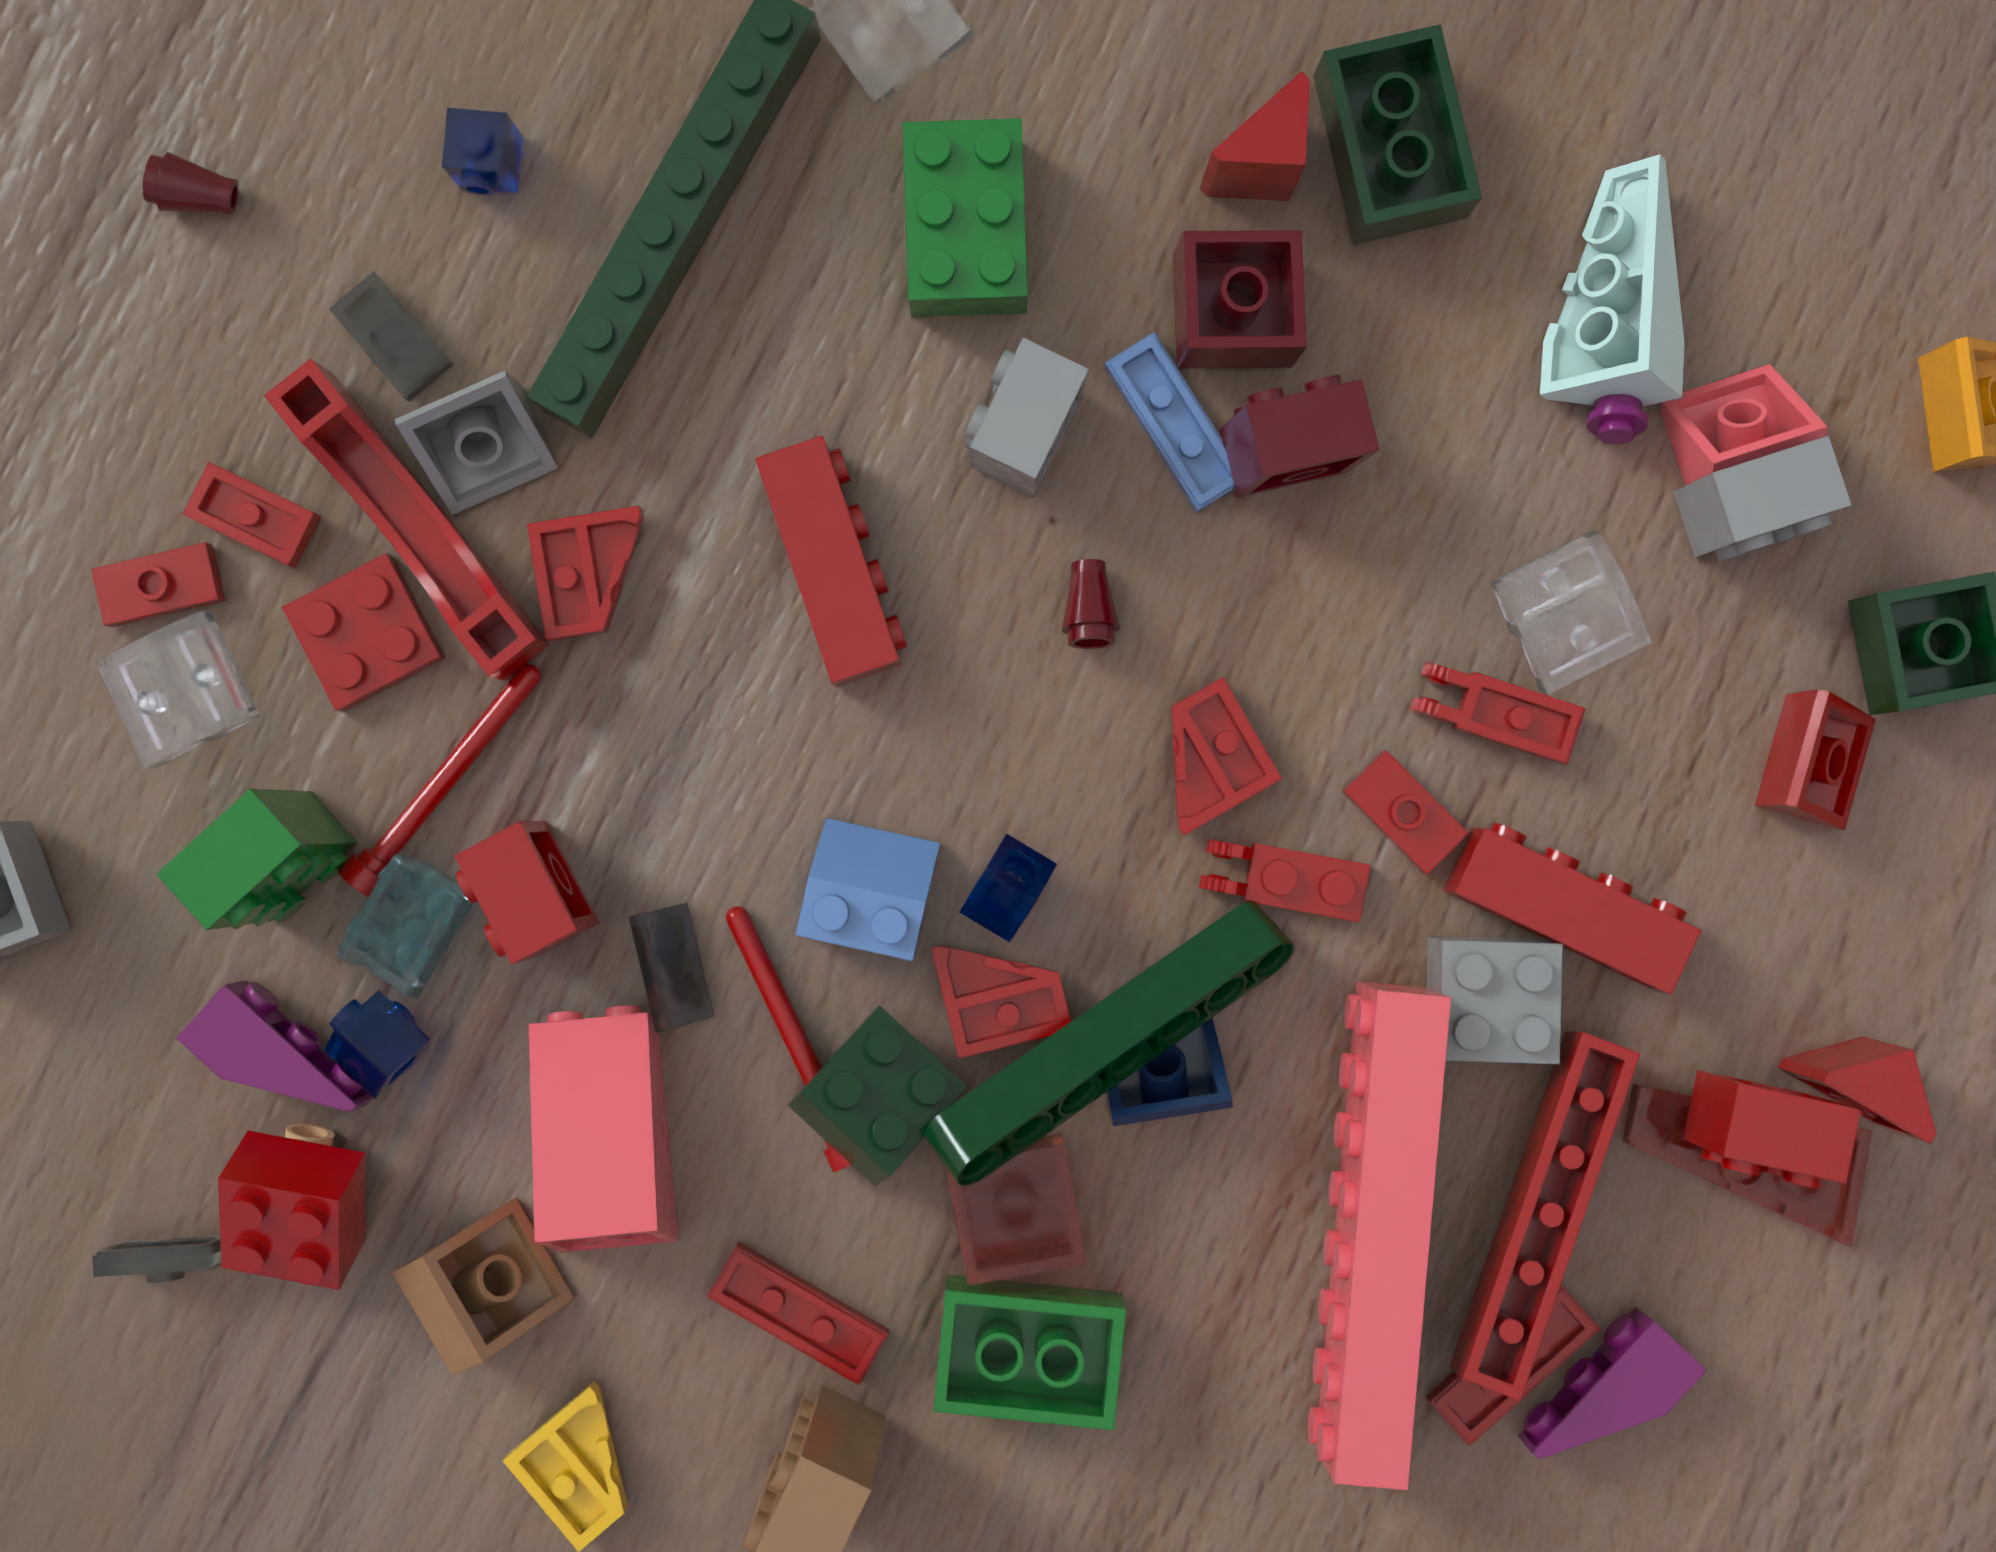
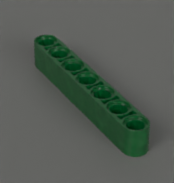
(1107, 1043)

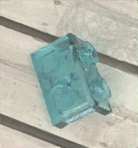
(406, 924)

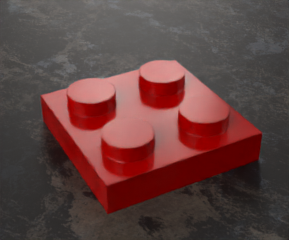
(363, 632)

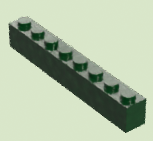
(676, 213)

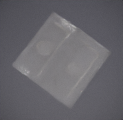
(891, 40)
(1571, 612)
(177, 689)

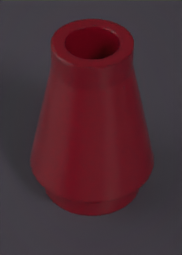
(187, 187)
(1090, 609)

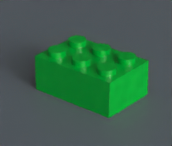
(965, 217)
(258, 859)
(1030, 1353)

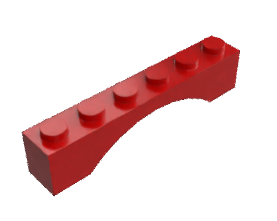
(399, 505)

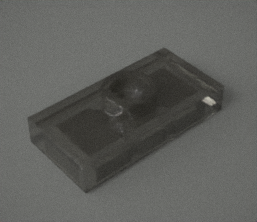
(391, 336)
(671, 967)
(159, 1258)

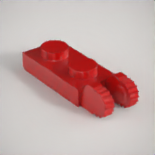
(1504, 713)
(1293, 880)

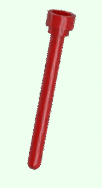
(363, 869)
(778, 1006)

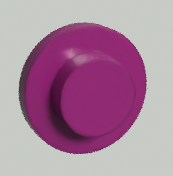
(1617, 418)

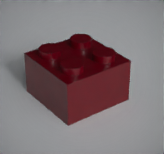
(1239, 299)
(1299, 435)

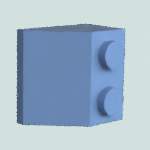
(868, 889)

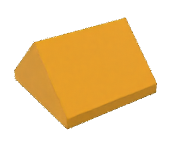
(1960, 403)

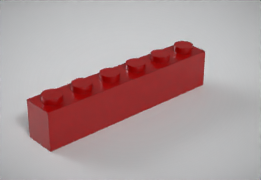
(1543, 1214)

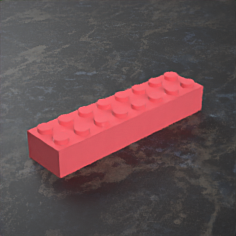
(1379, 1233)

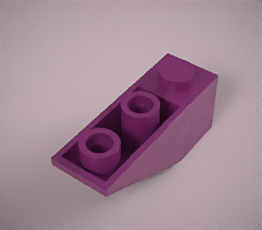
(255, 1045)
(1624, 1383)

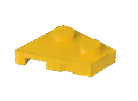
(573, 1469)

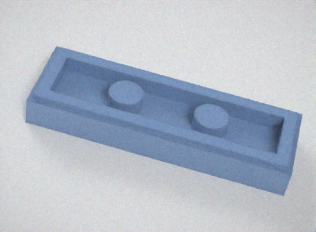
(1173, 420)

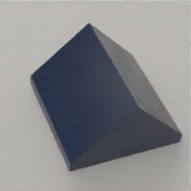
(1175, 1083)

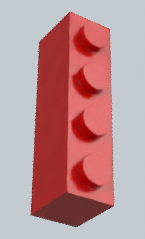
(829, 560)
(1572, 909)

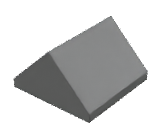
(478, 442)

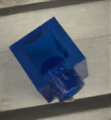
(482, 151)
(1008, 888)
(375, 1041)

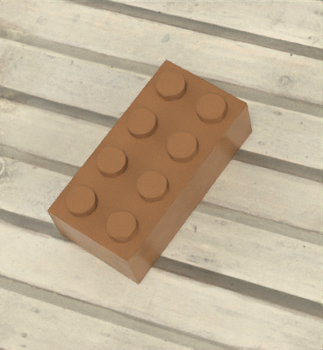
(819, 1478)

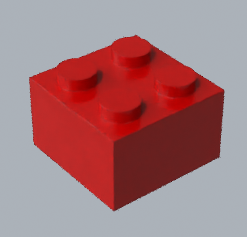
(524, 891)
(1771, 1130)
(292, 1209)

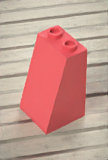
(600, 1132)

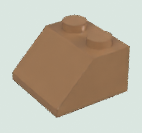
(483, 1287)

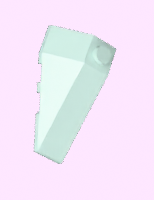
(1624, 300)

